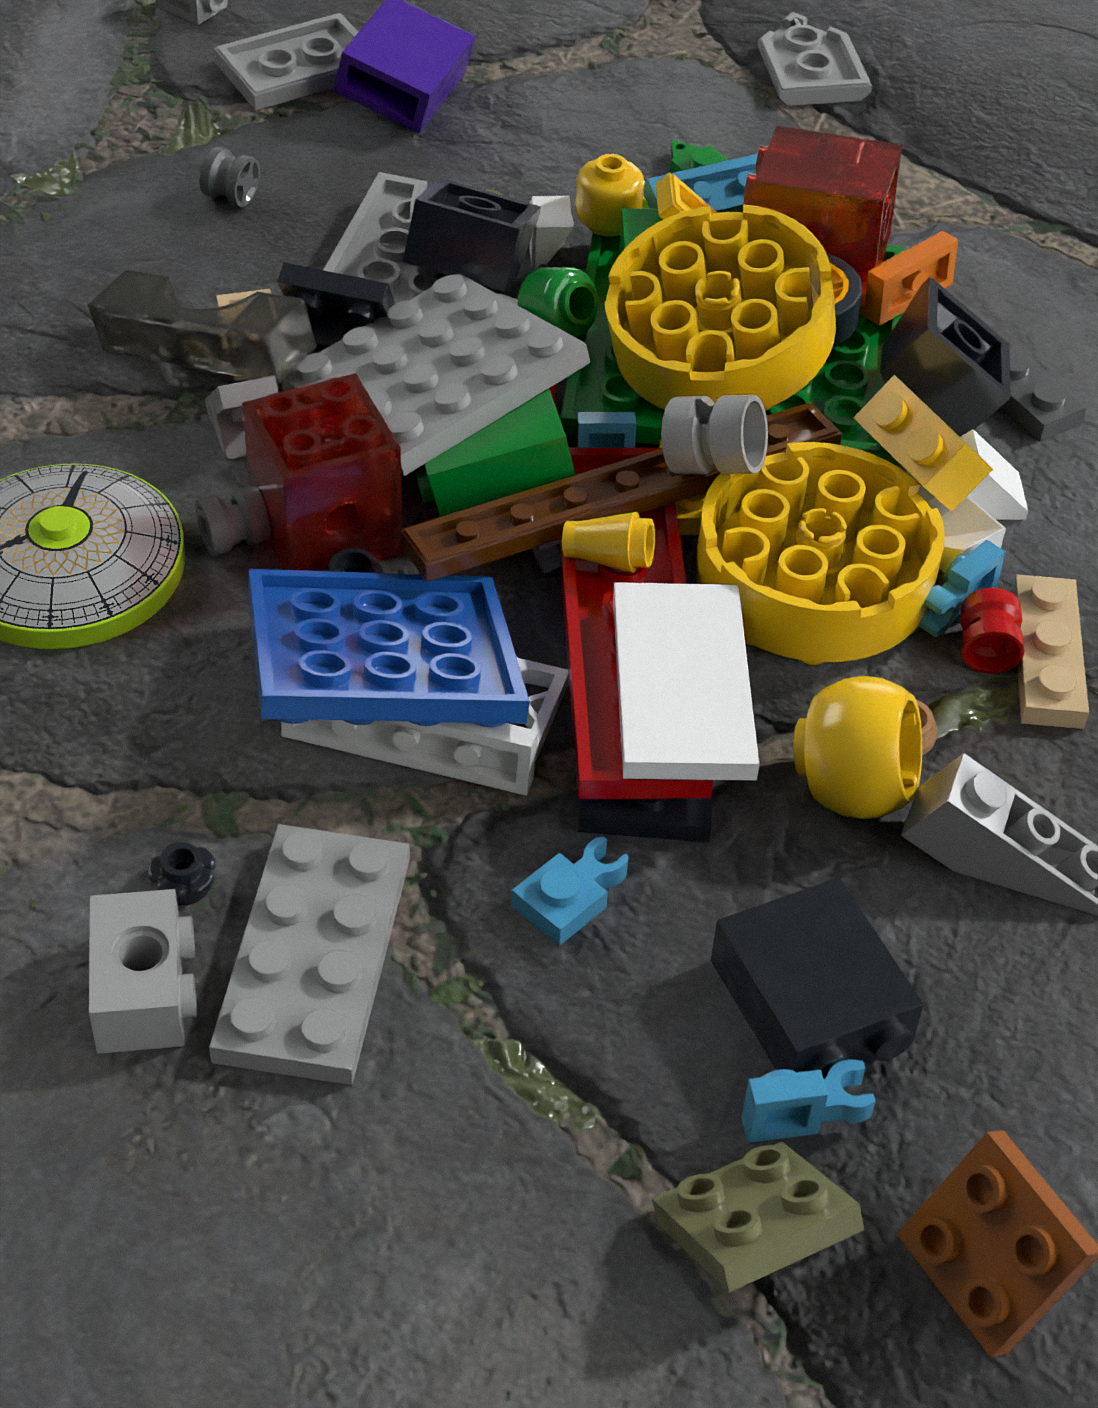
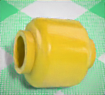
(606, 188)

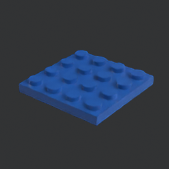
(383, 649)

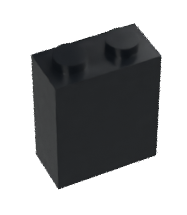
(816, 980)

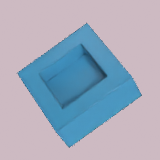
(606, 430)

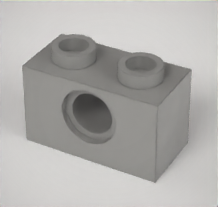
(134, 1006)

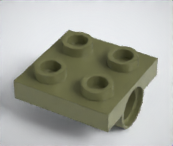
(757, 1215)

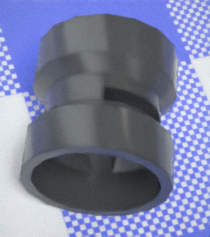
(230, 521)

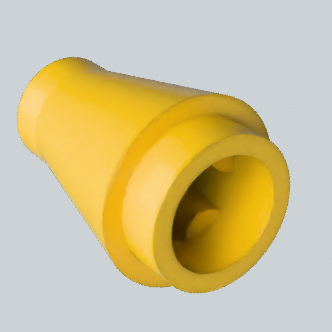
(613, 541)

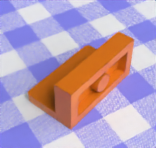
(900, 277)

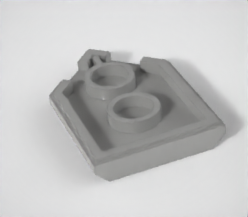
(813, 64)

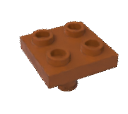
(998, 1243)

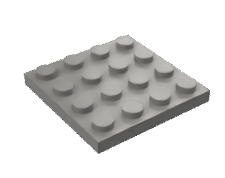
(447, 364)

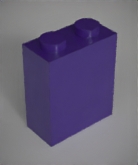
(403, 63)

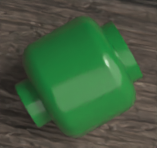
(561, 297)

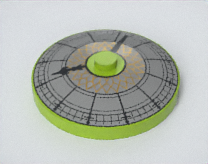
(83, 555)

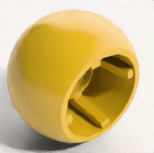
(861, 747)

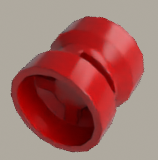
(991, 630)

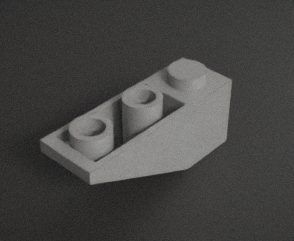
(1002, 837)

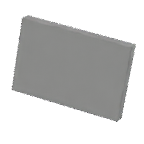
(286, 60)

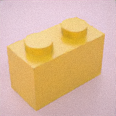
(923, 443)

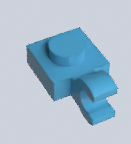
(796, 1103)

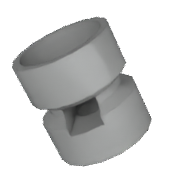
(720, 434)

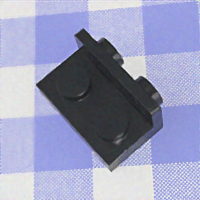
(335, 300)

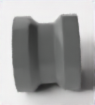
(229, 176)

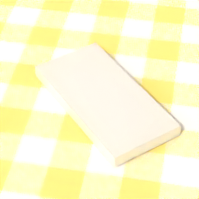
(683, 682)

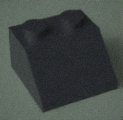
(469, 234)
(948, 358)

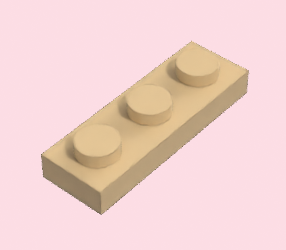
(1053, 661)

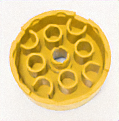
(721, 306)
(823, 551)

